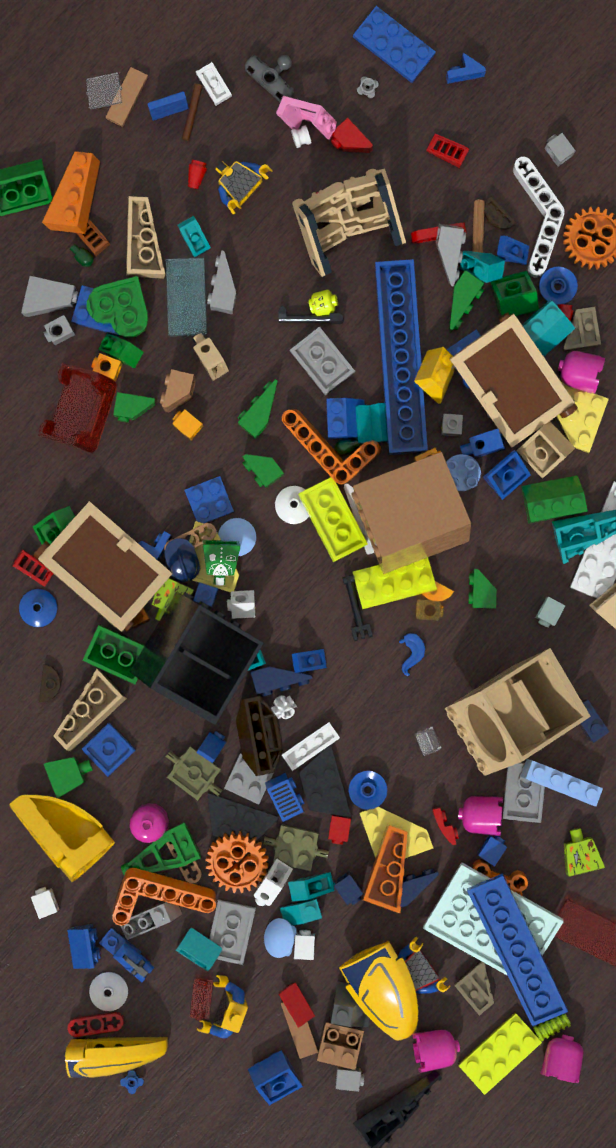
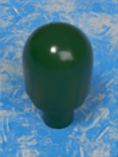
(82, 256)
(346, 446)

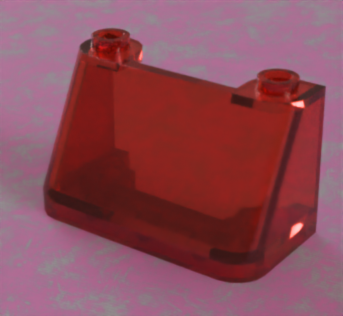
(80, 409)

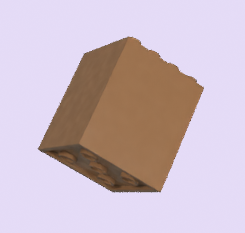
(412, 512)

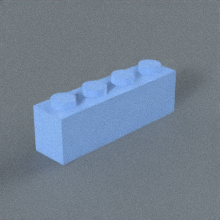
(561, 782)

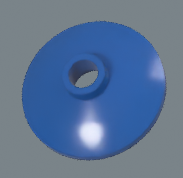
(565, 279)
(45, 614)
(367, 800)

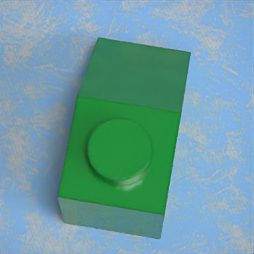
(131, 406)

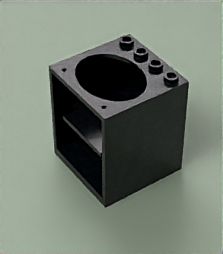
(196, 657)

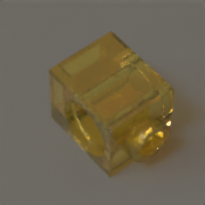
(420, 606)

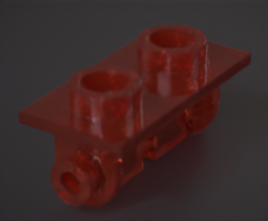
(201, 999)

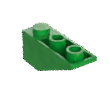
(464, 292)
(258, 416)

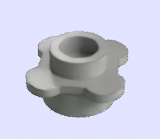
(373, 84)

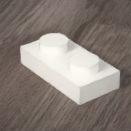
(213, 84)

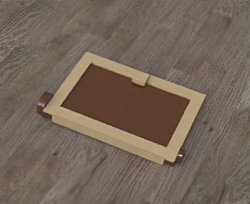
(513, 380)
(104, 566)

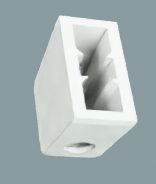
(268, 888)

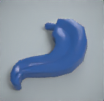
(417, 648)

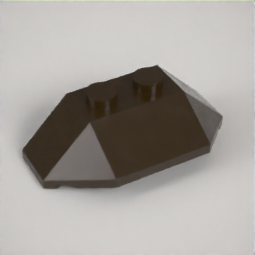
(258, 736)

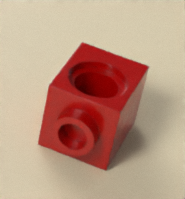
(339, 829)

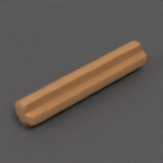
(478, 226)

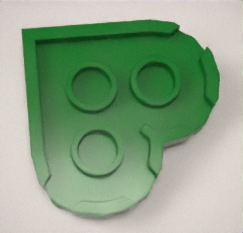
(121, 306)

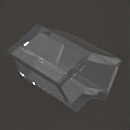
(427, 741)

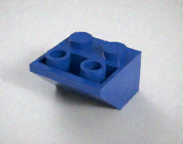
(83, 946)

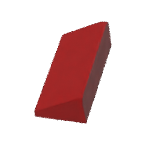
(296, 1004)

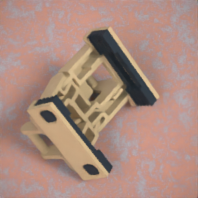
(327, 206)

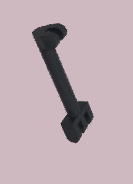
(333, 318)
(360, 627)

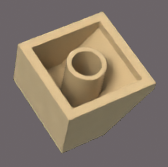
(545, 449)

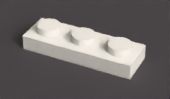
(310, 746)

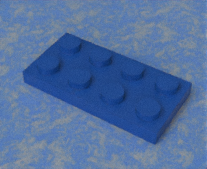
(394, 44)

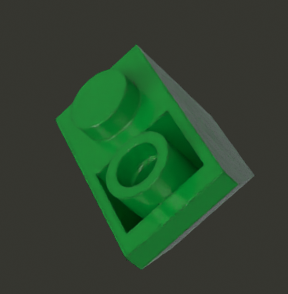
(121, 350)
(264, 468)
(483, 592)

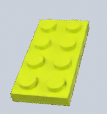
(332, 519)
(379, 588)
(499, 1053)

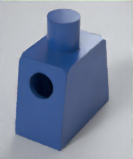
(492, 441)

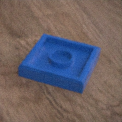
(168, 105)
(108, 749)

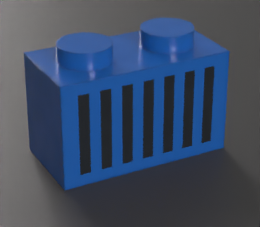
(284, 797)

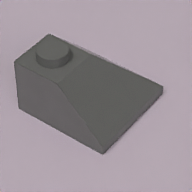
(346, 1010)

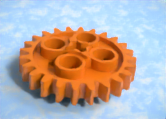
(587, 254)
(248, 874)

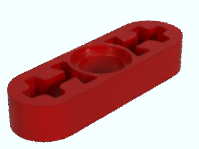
(429, 234)
(81, 1021)

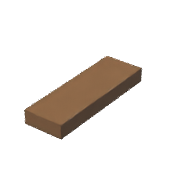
(130, 92)
(301, 1036)

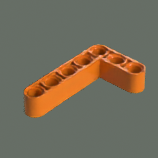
(327, 450)
(160, 893)

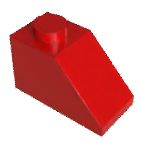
(350, 138)

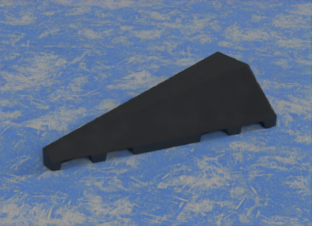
(381, 1122)

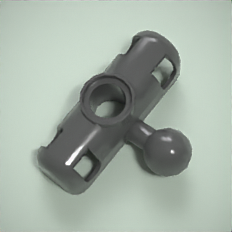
(262, 70)

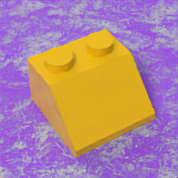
(435, 373)

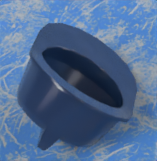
(182, 560)

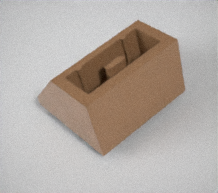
(179, 390)
(340, 1045)

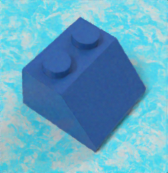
(342, 417)
(274, 1077)

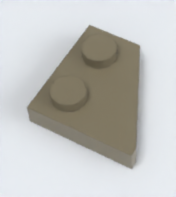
(585, 332)
(476, 988)

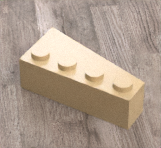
(142, 244)
(92, 708)

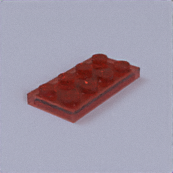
(588, 932)

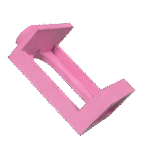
(292, 115)

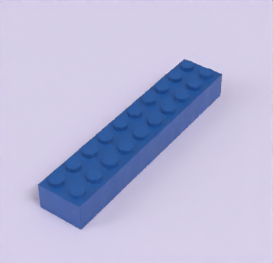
(400, 356)

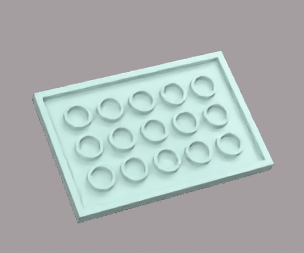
(460, 925)

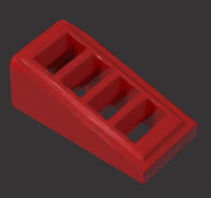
(450, 144)
(19, 558)

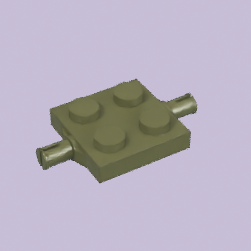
(194, 773)
(296, 847)

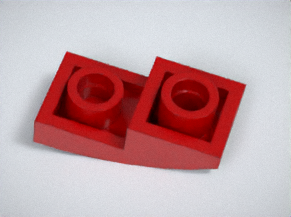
(448, 831)

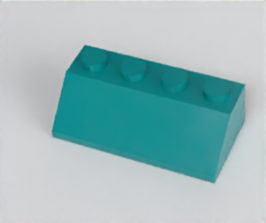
(548, 327)

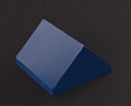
(507, 475)

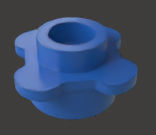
(132, 1076)

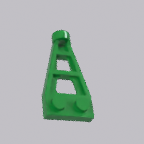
(183, 844)

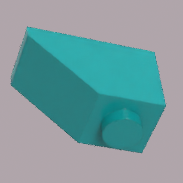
(311, 886)
(301, 911)

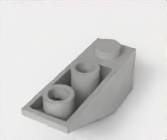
(449, 244)
(224, 292)
(150, 919)

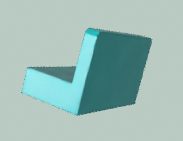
(371, 423)
(199, 949)

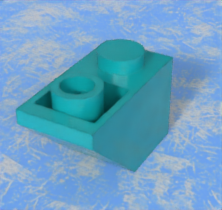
(482, 265)

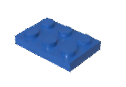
(82, 317)

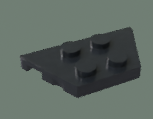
(324, 786)
(236, 817)

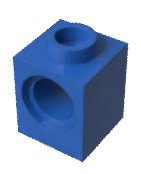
(206, 594)
(492, 849)

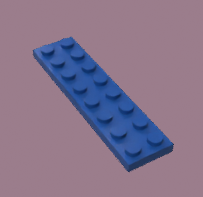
(517, 949)

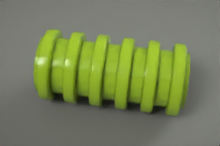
(551, 1026)

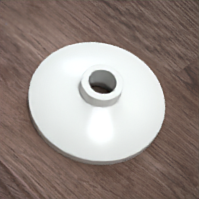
(283, 507)
(115, 984)

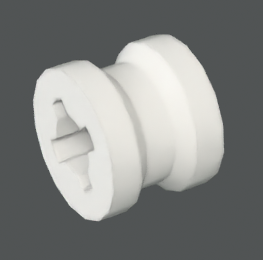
(301, 136)

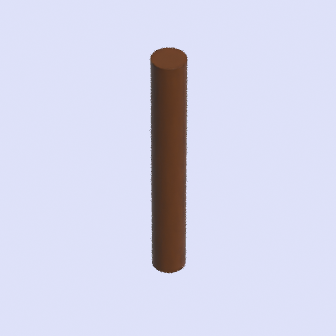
(192, 111)

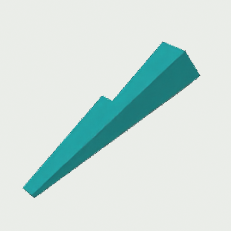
(581, 532)

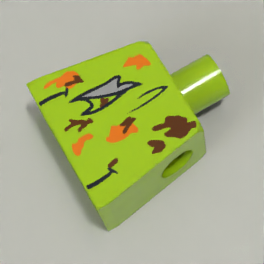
(165, 595)
(581, 854)

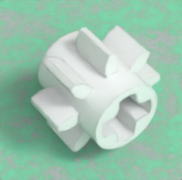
(283, 707)

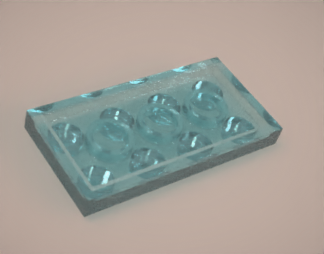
(186, 297)

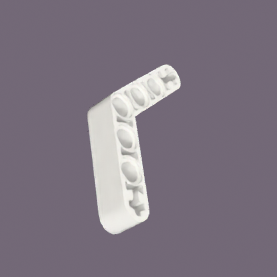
(545, 208)

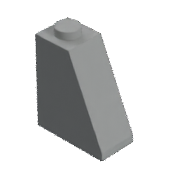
(47, 296)

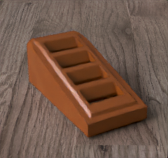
(99, 247)

